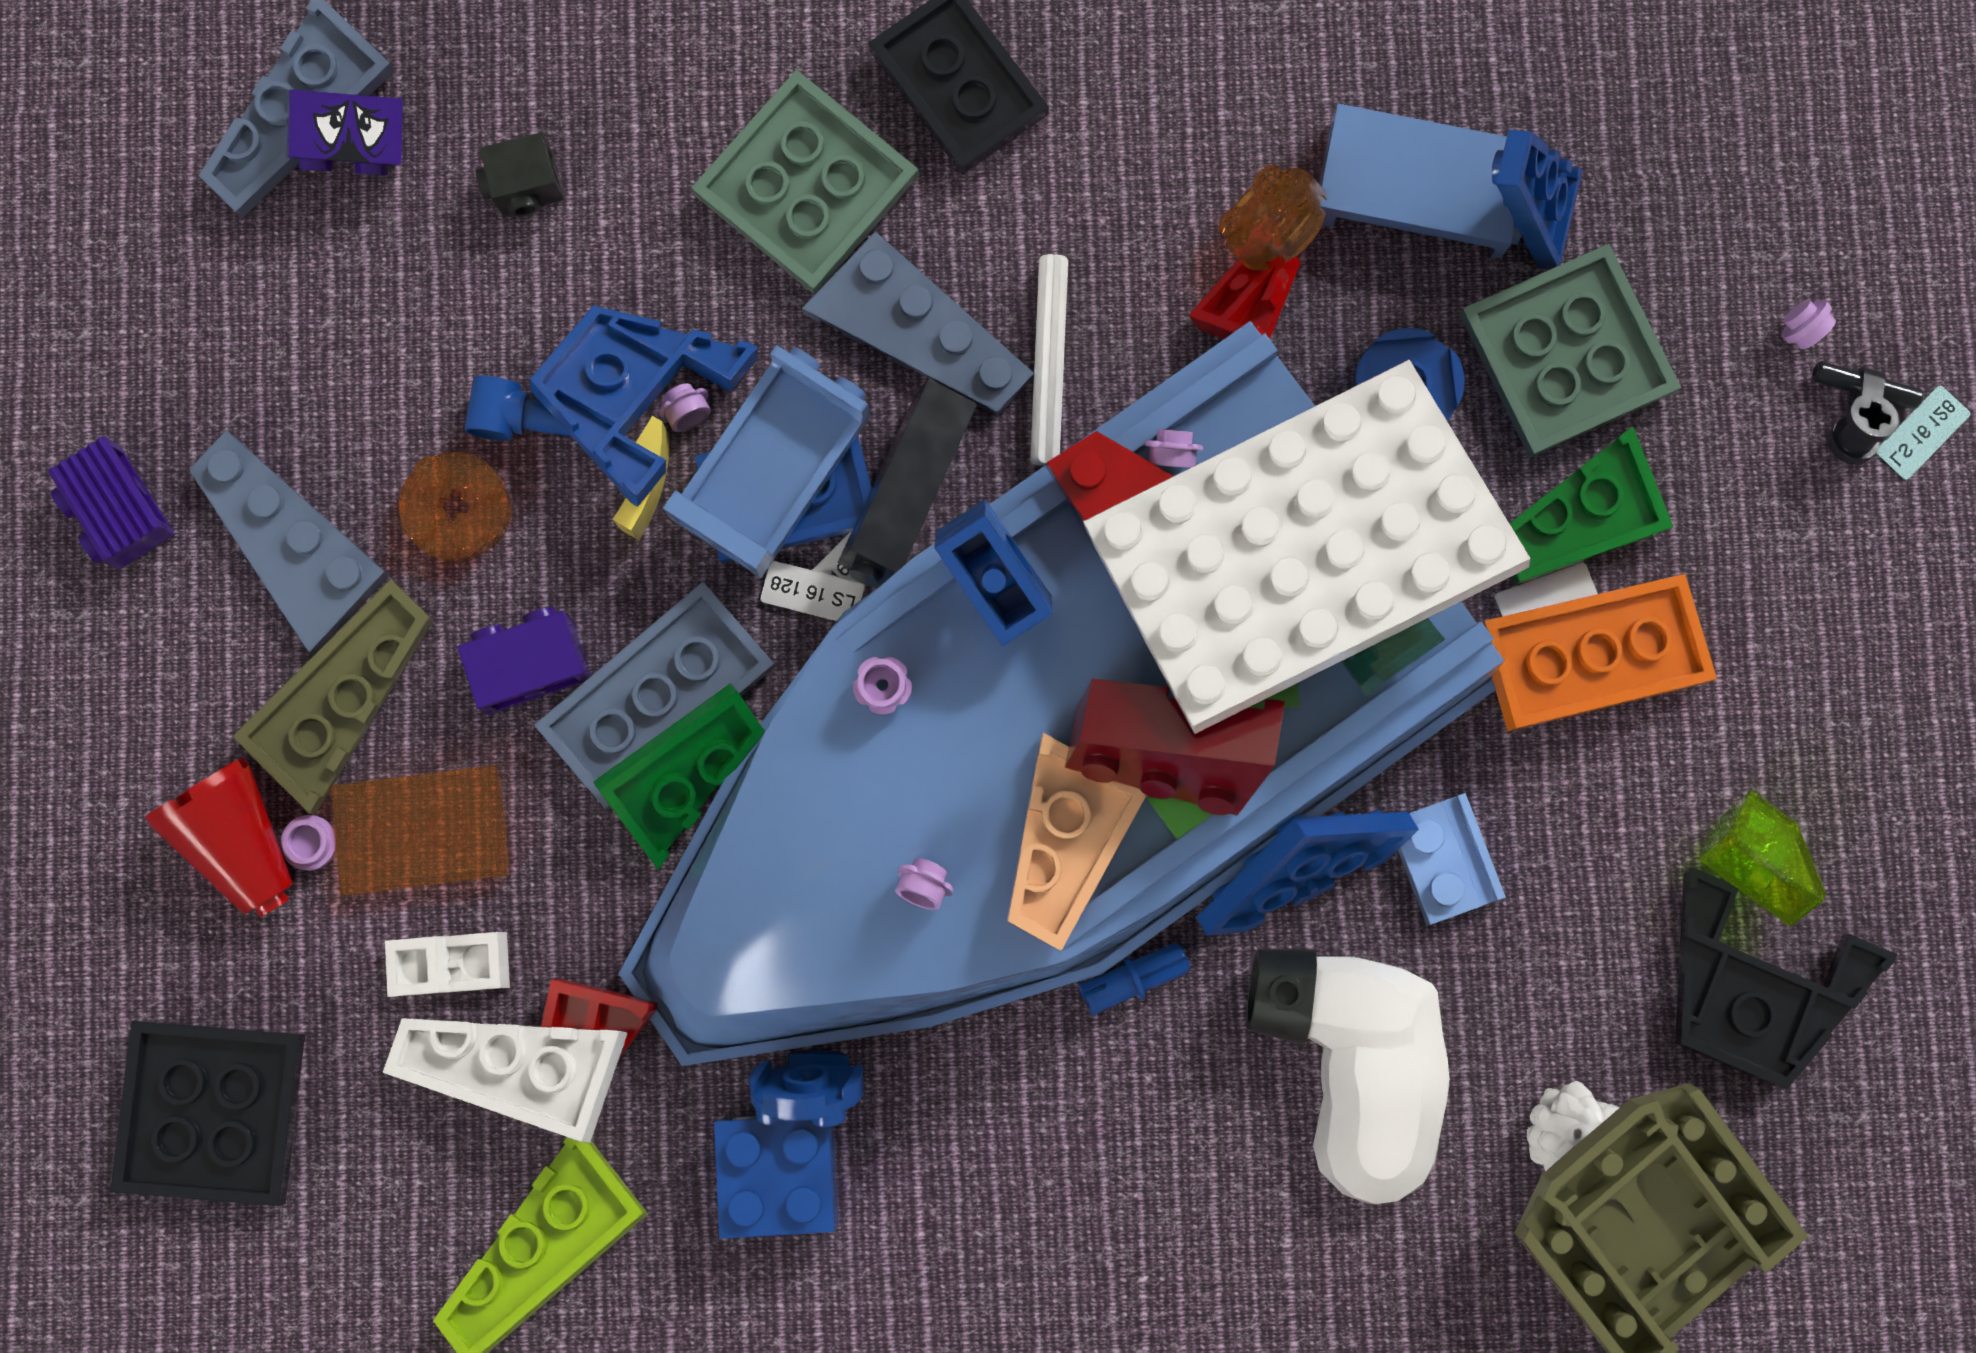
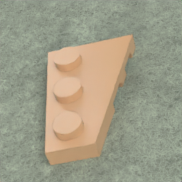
(1066, 844)

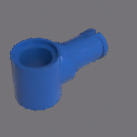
(501, 409)

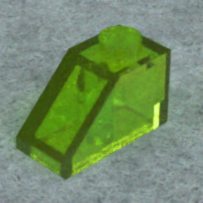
(1765, 858)

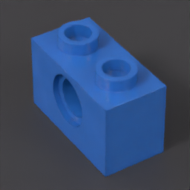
(993, 572)

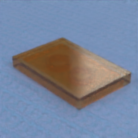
(420, 830)

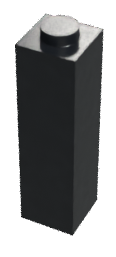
(906, 484)

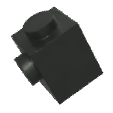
(519, 175)

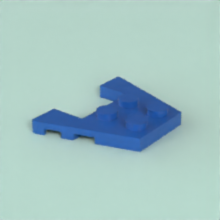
(611, 375)

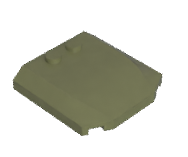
(1654, 1220)

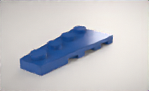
(1538, 193)

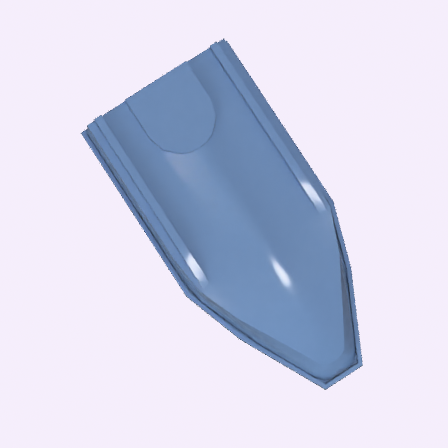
(787, 894)

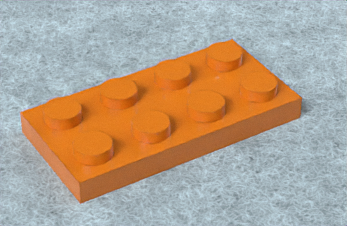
(1598, 652)

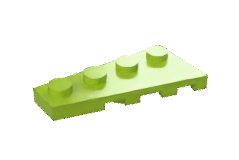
(553, 1236)

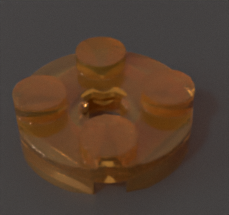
(1250, 225)
(471, 532)

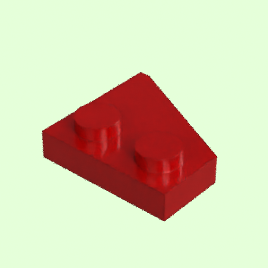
(1245, 297)

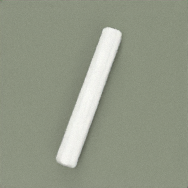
(1049, 358)

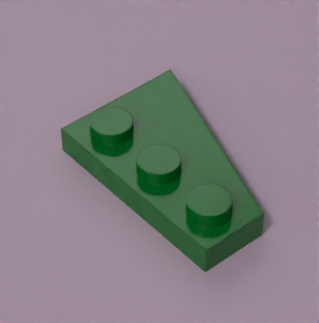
(1593, 511)
(673, 774)

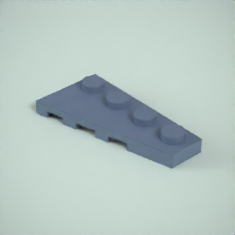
(904, 315)

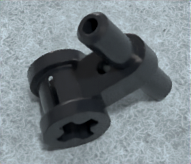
(1870, 409)

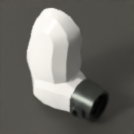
(1378, 1063)

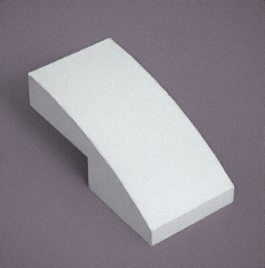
(447, 964)

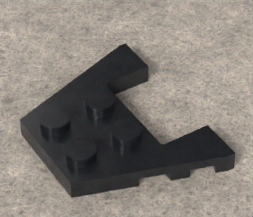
(1750, 1009)

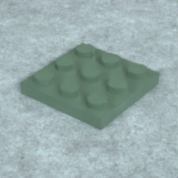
(805, 181)
(1569, 350)

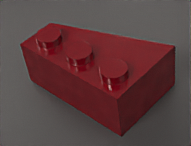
(1146, 742)

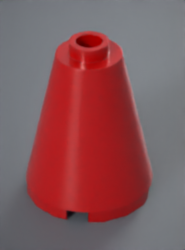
(228, 838)

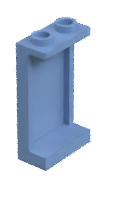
(1415, 178)
(771, 460)

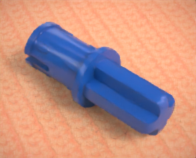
(1134, 978)

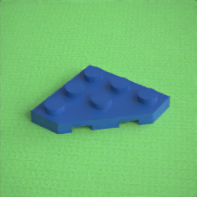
(1302, 865)

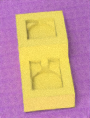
(636, 519)

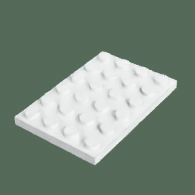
(1305, 545)

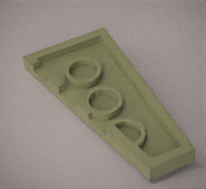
(329, 704)

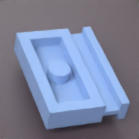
(1449, 861)

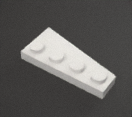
(524, 1072)

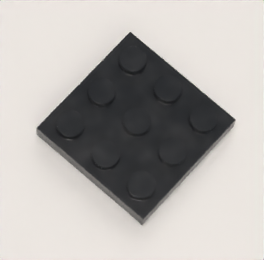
(208, 1113)

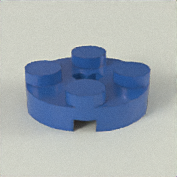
(1434, 363)
(810, 1087)

